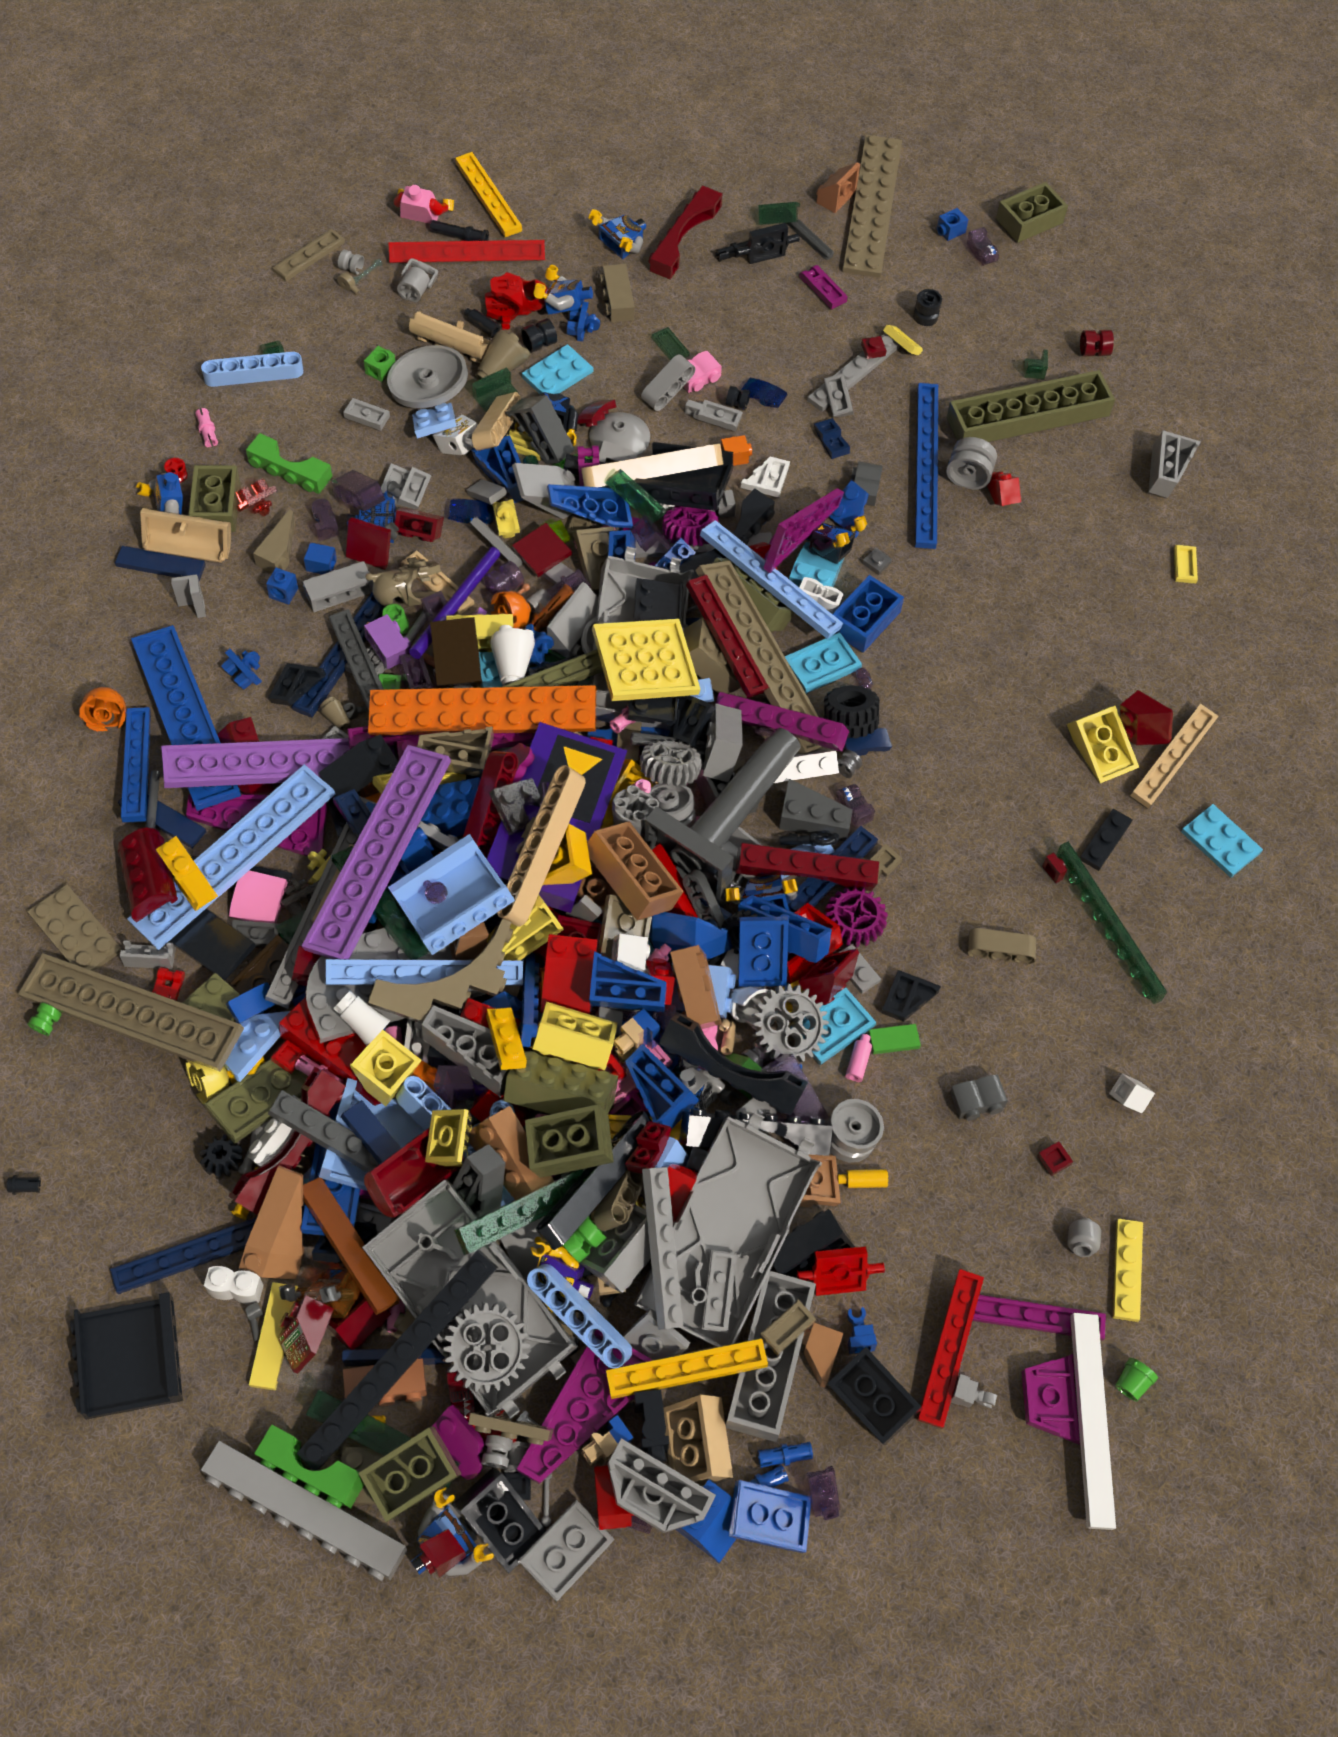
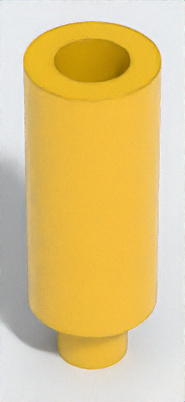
(864, 1178)

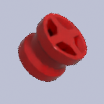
(178, 466)

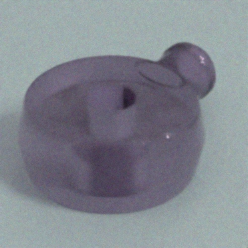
(435, 892)

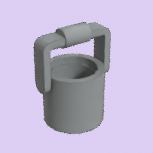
(416, 280)

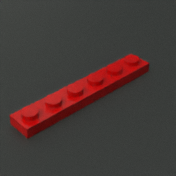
(950, 1349)

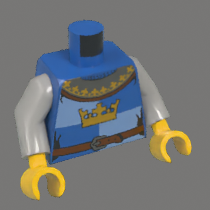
(619, 233)
(562, 293)
(166, 492)
(768, 888)
(439, 1519)

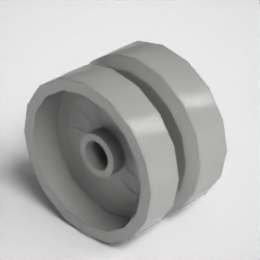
(972, 463)
(676, 802)
(855, 1130)

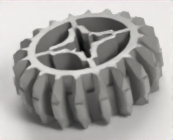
(670, 763)

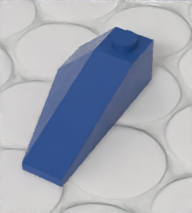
(592, 503)

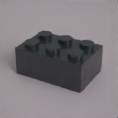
(875, 1396)

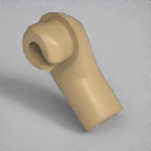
(728, 1039)

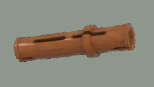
(554, 605)

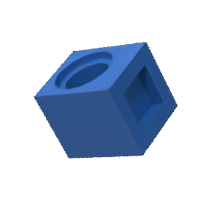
(952, 224)
(282, 586)

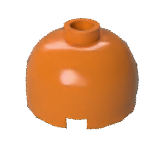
(512, 603)
(98, 707)

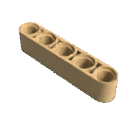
(495, 422)

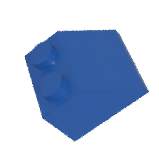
(713, 1532)

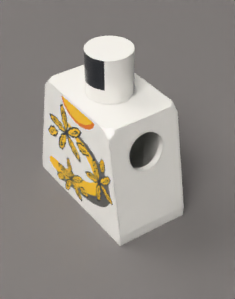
(456, 439)

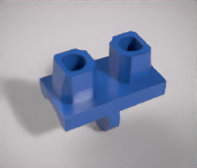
(584, 322)
(679, 550)
(541, 646)
(246, 676)

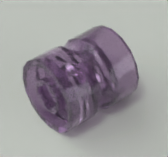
(506, 579)

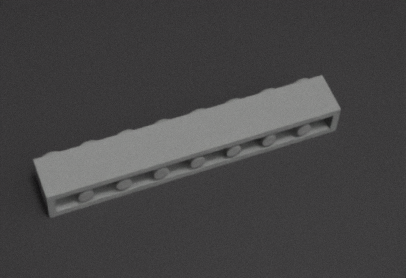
(305, 1511)

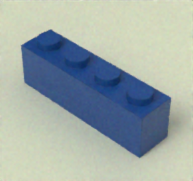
(804, 935)

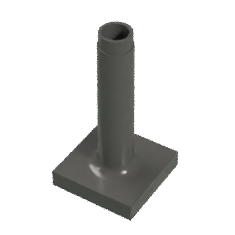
(702, 843)

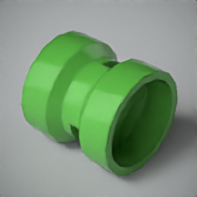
(44, 1019)

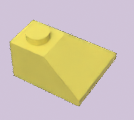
(384, 1067)

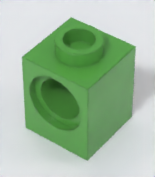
(379, 363)

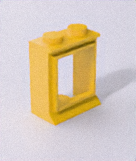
(186, 873)

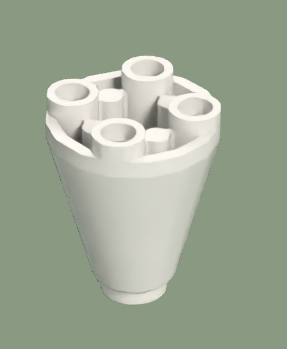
(512, 652)

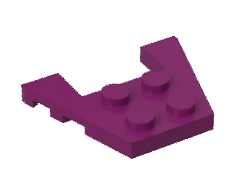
(1052, 1398)

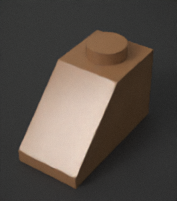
(821, 1350)

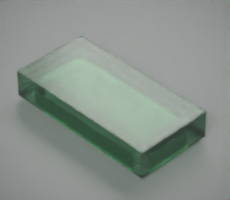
(669, 343)

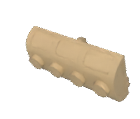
(448, 335)
(185, 535)

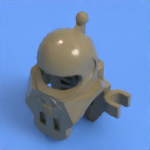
(398, 582)

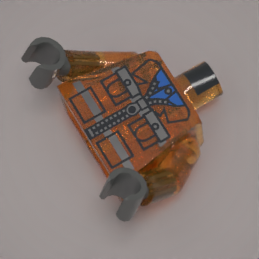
(333, 1287)

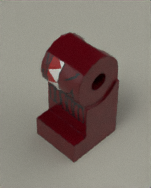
(460, 1397)

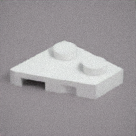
(768, 477)

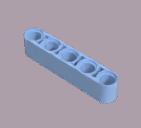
(252, 369)
(592, 1318)

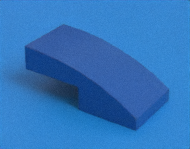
(250, 1003)

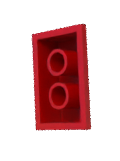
(797, 965)

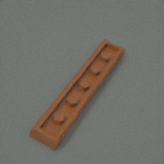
(348, 1246)

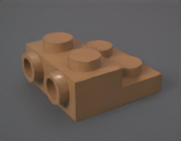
(824, 1184)

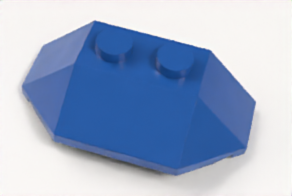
(688, 931)

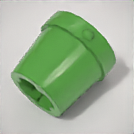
(397, 613)
(1135, 1379)

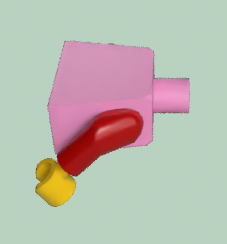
(420, 204)

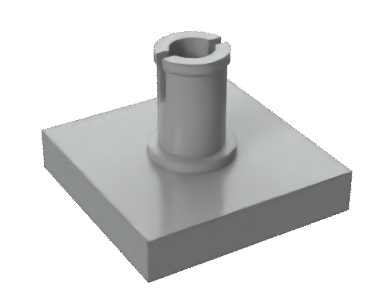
(653, 1342)

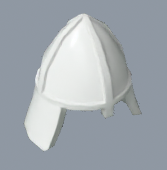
(743, 1004)

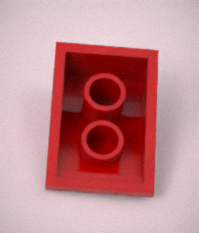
(568, 972)

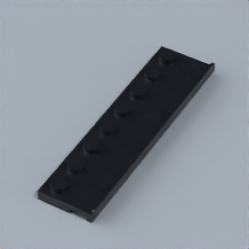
(655, 602)

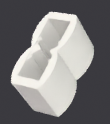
(824, 595)
(241, 1285)

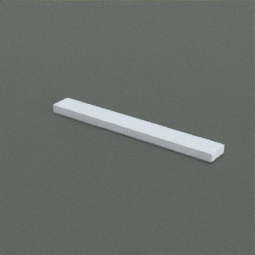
(1092, 1422)

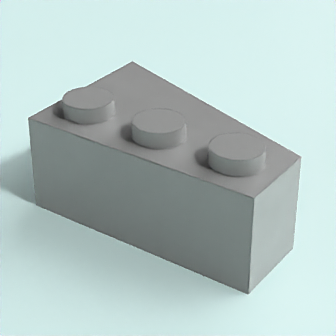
(723, 742)

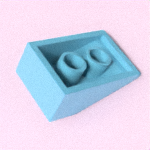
(814, 567)

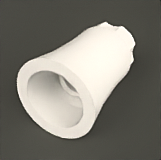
(361, 1017)

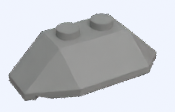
(655, 1490)

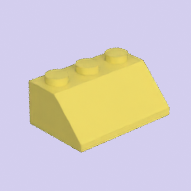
(575, 1036)

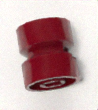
(1099, 343)

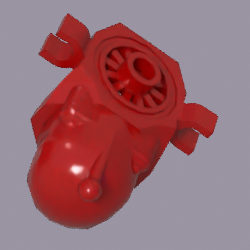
(511, 297)

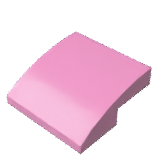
(258, 898)

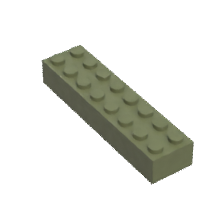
(1031, 407)

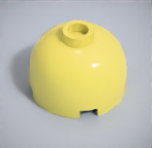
(207, 1080)

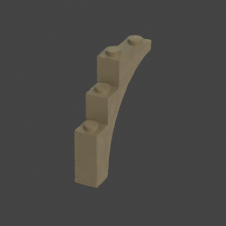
(481, 974)

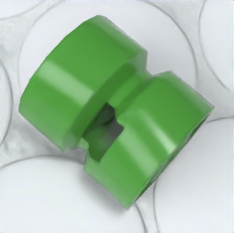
(584, 1238)

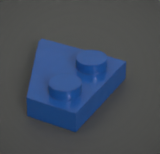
(851, 505)

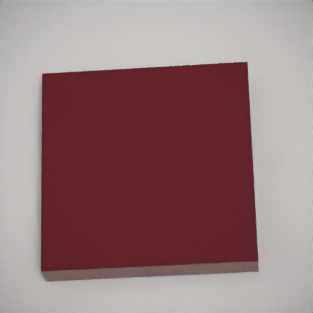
(368, 543)
(541, 550)

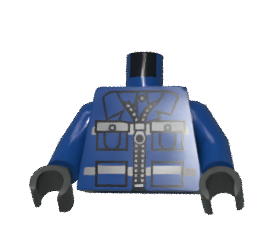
(384, 512)

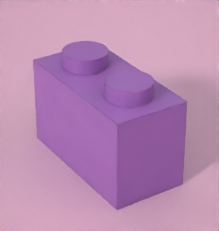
(387, 640)

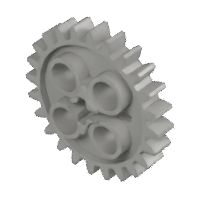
(802, 1008)
(461, 1348)

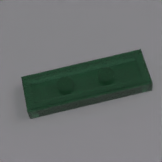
(635, 495)

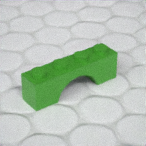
(310, 474)
(338, 1481)

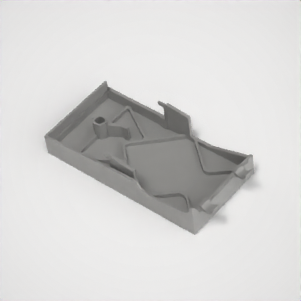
(617, 606)
(738, 1206)
(425, 1252)

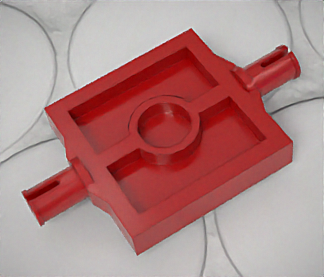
(841, 1271)

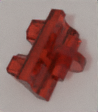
(260, 505)

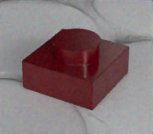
(873, 347)
(1054, 867)
(1055, 1158)

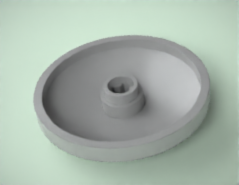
(427, 376)

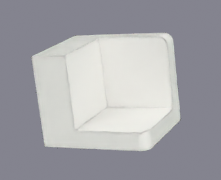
(1131, 1093)

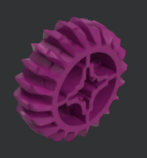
(687, 524)
(839, 909)

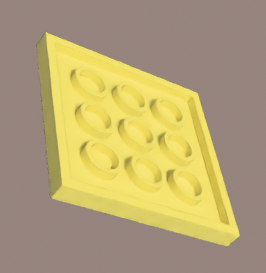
(645, 659)

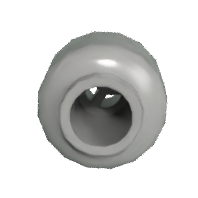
(1084, 1237)

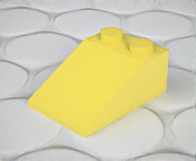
(1103, 744)

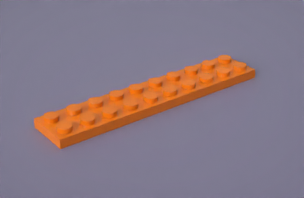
(476, 708)

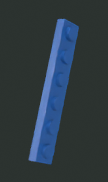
(136, 765)
(529, 1000)

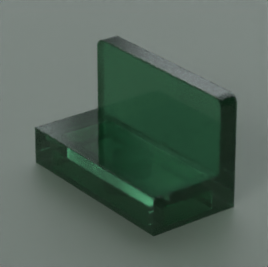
(778, 213)
(490, 387)

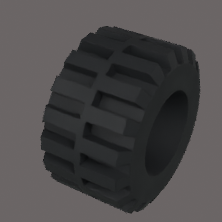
(853, 707)

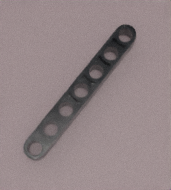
(591, 1186)

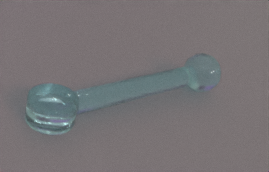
(378, 262)

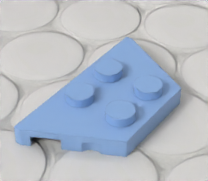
(255, 1040)

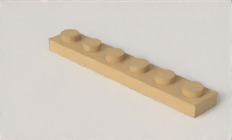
(1174, 756)

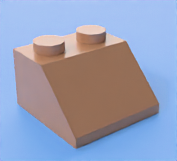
(839, 188)

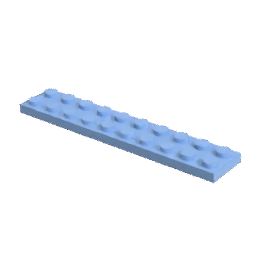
(241, 849)

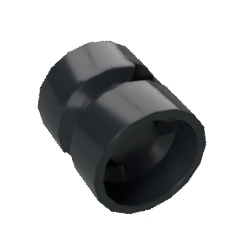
(927, 307)
(538, 335)

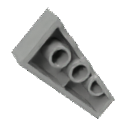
(465, 1045)

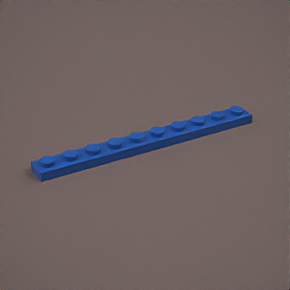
(926, 466)

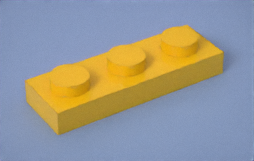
(506, 1038)

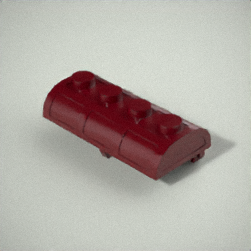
(145, 873)
(405, 1177)

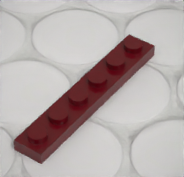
(727, 636)

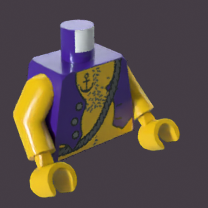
(565, 1265)

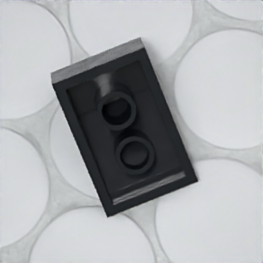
(359, 766)
(503, 1524)

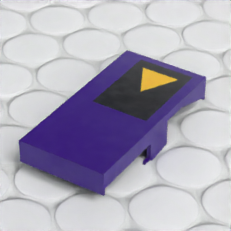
(601, 769)

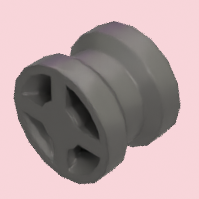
(848, 763)

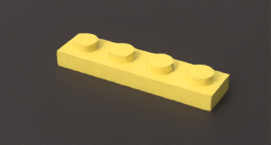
(1127, 1270)

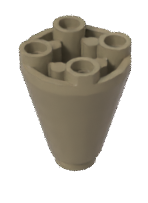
(502, 353)

